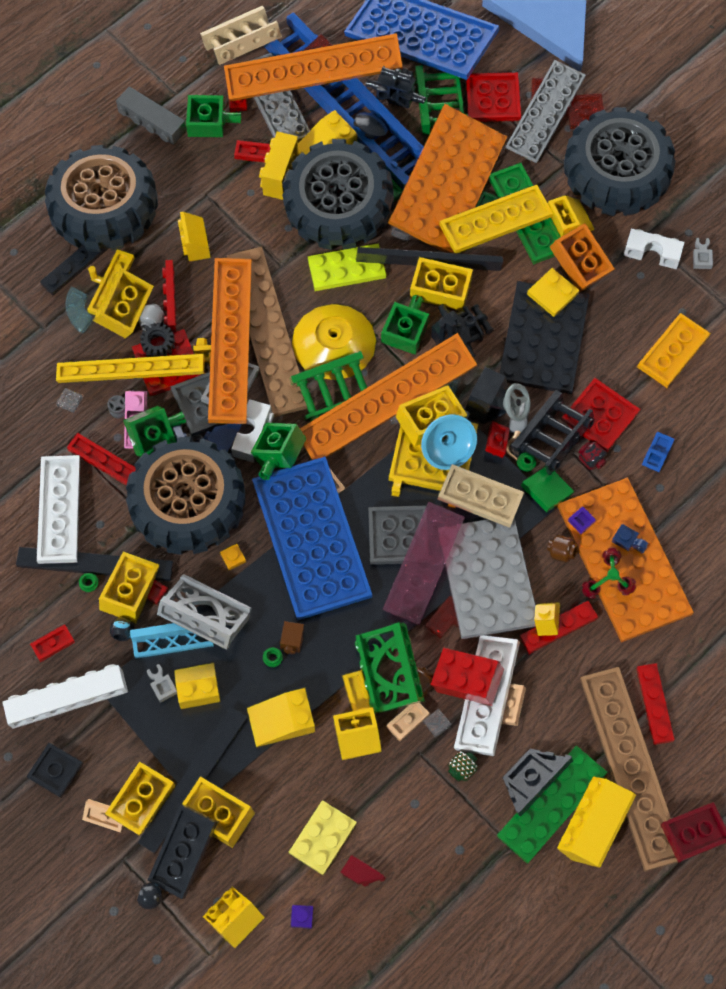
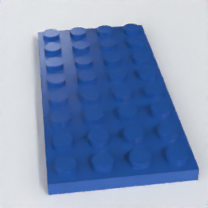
(426, 33)
(312, 538)

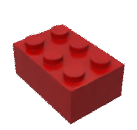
(467, 676)

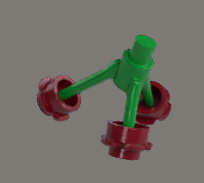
(625, 584)

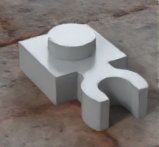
(702, 256)
(162, 685)

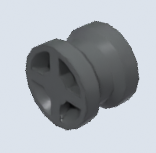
(114, 403)

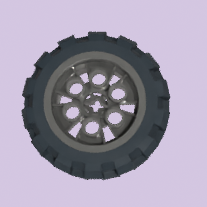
(334, 166)
(624, 189)

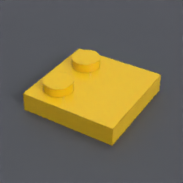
(553, 292)

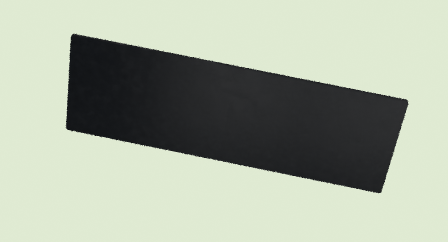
(328, 638)

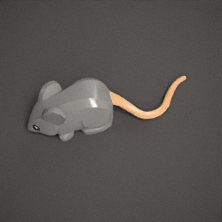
(516, 427)

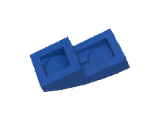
(658, 452)

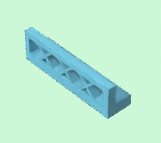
(164, 632)

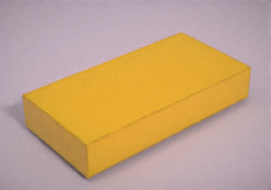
(356, 690)

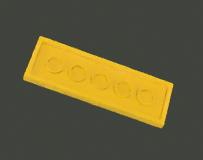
(495, 219)

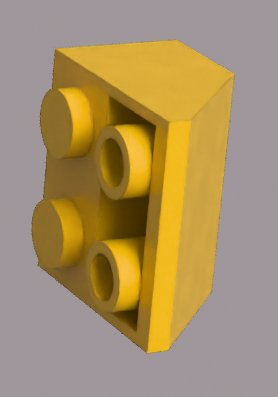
(568, 214)
(193, 237)
(357, 733)
(233, 917)

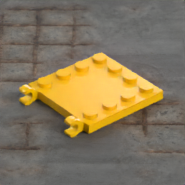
(413, 469)

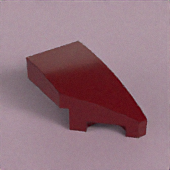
(361, 872)

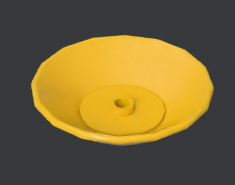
(316, 347)

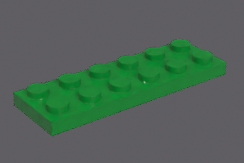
(538, 236)
(546, 815)

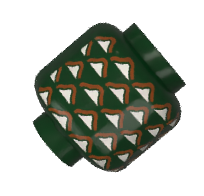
(462, 766)

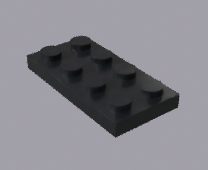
(182, 851)

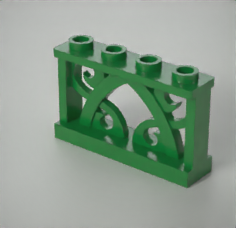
(373, 677)

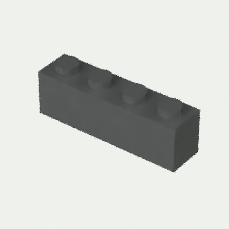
(151, 115)

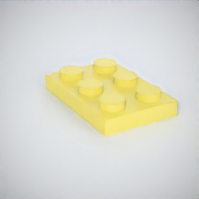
(322, 837)

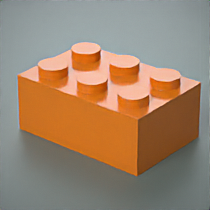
(581, 257)

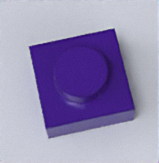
(581, 520)
(301, 916)

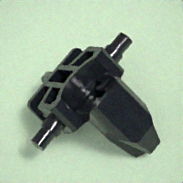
(396, 87)
(462, 323)

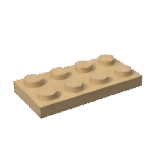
(480, 495)

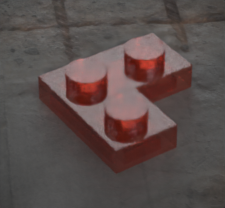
(443, 619)

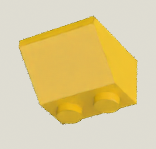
(197, 686)

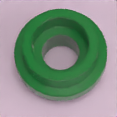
(523, 465)
(88, 577)
(272, 651)

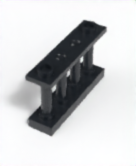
(545, 417)

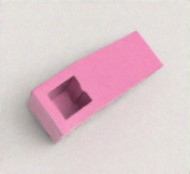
(134, 404)

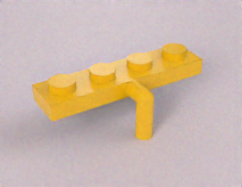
(120, 260)

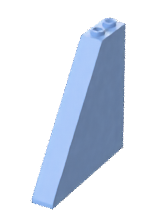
(550, 23)

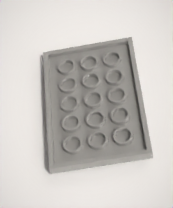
(489, 580)

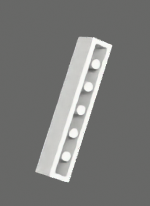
(64, 696)

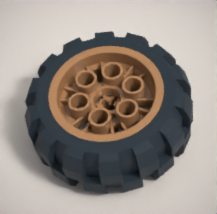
(104, 216)
(175, 528)

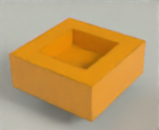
(233, 557)

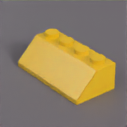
(596, 822)

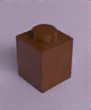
(292, 637)

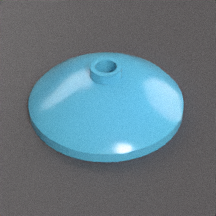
(457, 446)

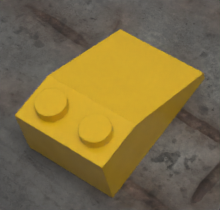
(328, 128)
(421, 412)
(128, 587)
(281, 718)
(140, 798)
(222, 807)

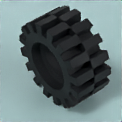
(155, 331)

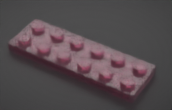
(423, 563)

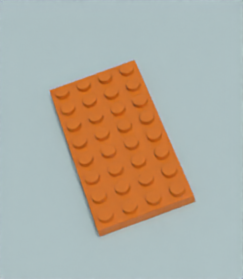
(447, 176)
(658, 593)

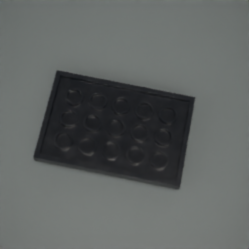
(543, 348)

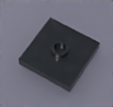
(55, 770)

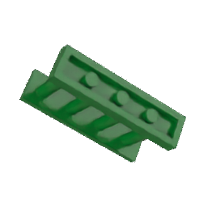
(422, 78)
(318, 374)

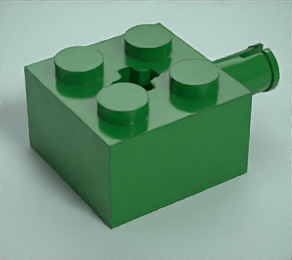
(208, 116)
(405, 326)
(161, 426)
(277, 447)

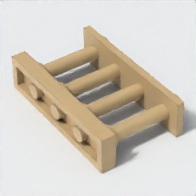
(237, 27)

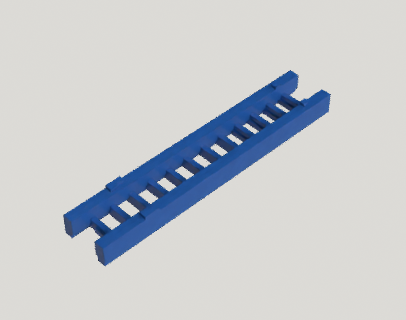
(355, 87)

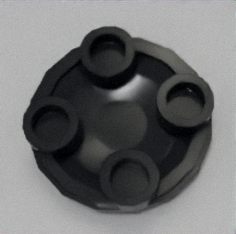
(371, 125)

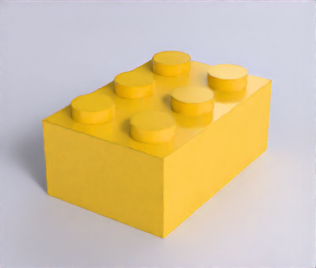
(278, 161)
(441, 283)
(123, 303)

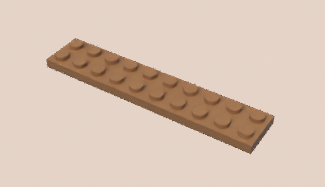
(271, 338)
(630, 764)

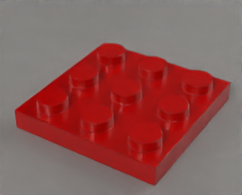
(493, 97)
(158, 385)
(610, 412)

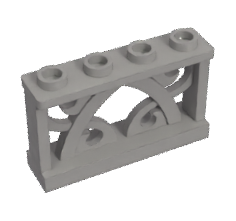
(209, 627)

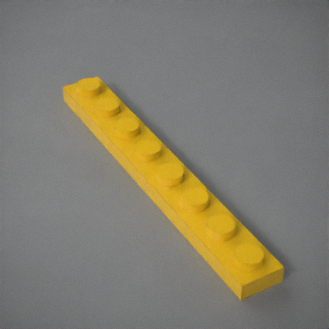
(130, 368)

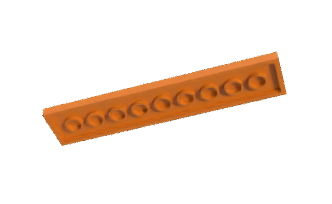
(312, 67)
(230, 341)
(382, 399)

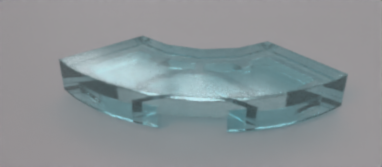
(76, 309)

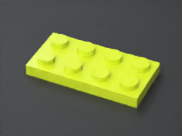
(341, 269)

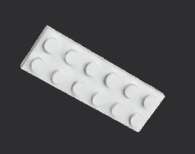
(58, 509)
(481, 722)

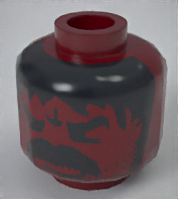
(592, 455)

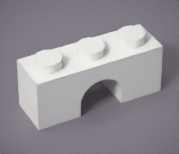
(667, 248)
(257, 416)

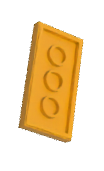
(673, 350)

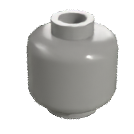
(150, 315)

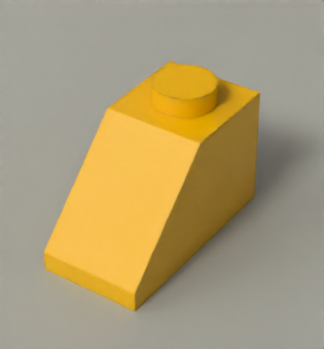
(547, 618)

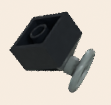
(493, 398)

